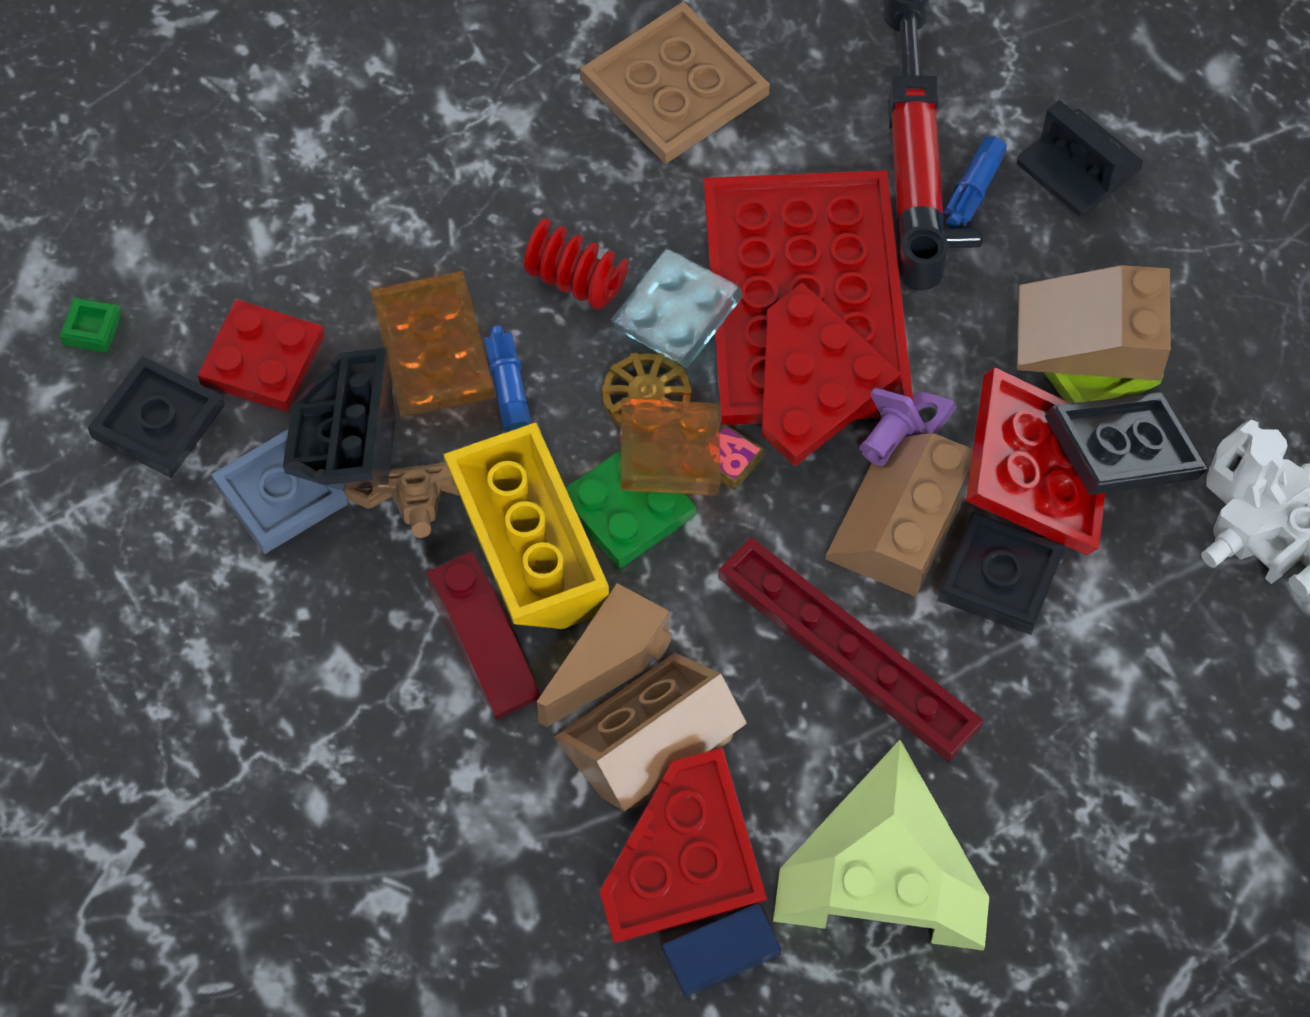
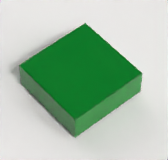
(90, 325)

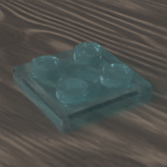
(677, 307)

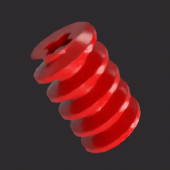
(573, 268)

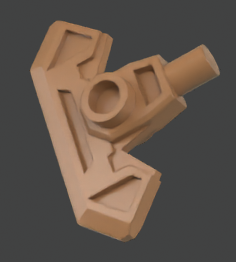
(414, 492)

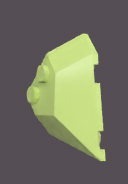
(886, 860)

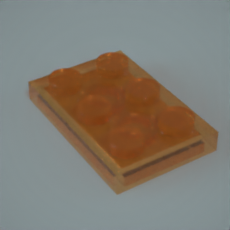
(432, 344)

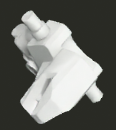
(1265, 504)

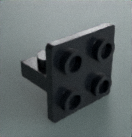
(1078, 159)

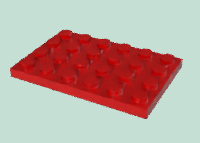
(793, 231)

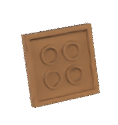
(674, 82)

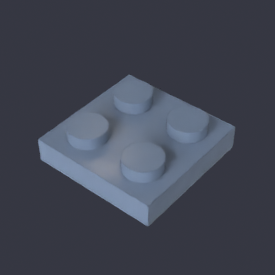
(272, 502)

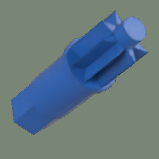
(971, 188)
(507, 379)

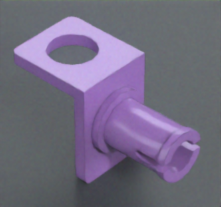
(902, 419)

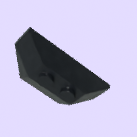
(344, 424)

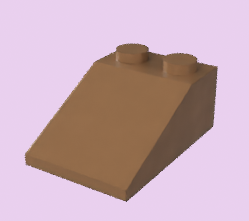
(1097, 323)

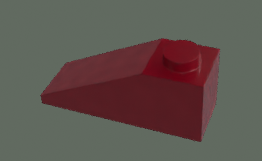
(482, 634)

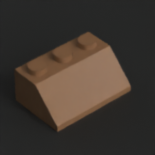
(904, 512)
(647, 725)

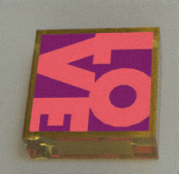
(737, 456)

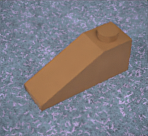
(609, 653)

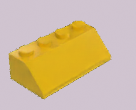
(528, 529)

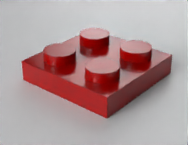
(261, 355)

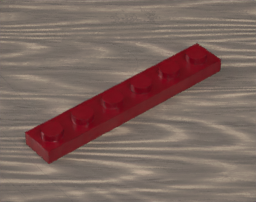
(850, 649)

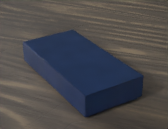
(721, 950)

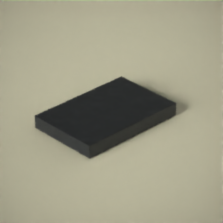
(1125, 443)

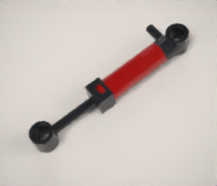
(916, 158)

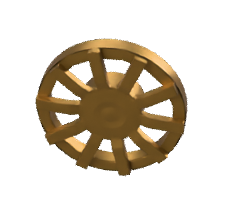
(643, 385)

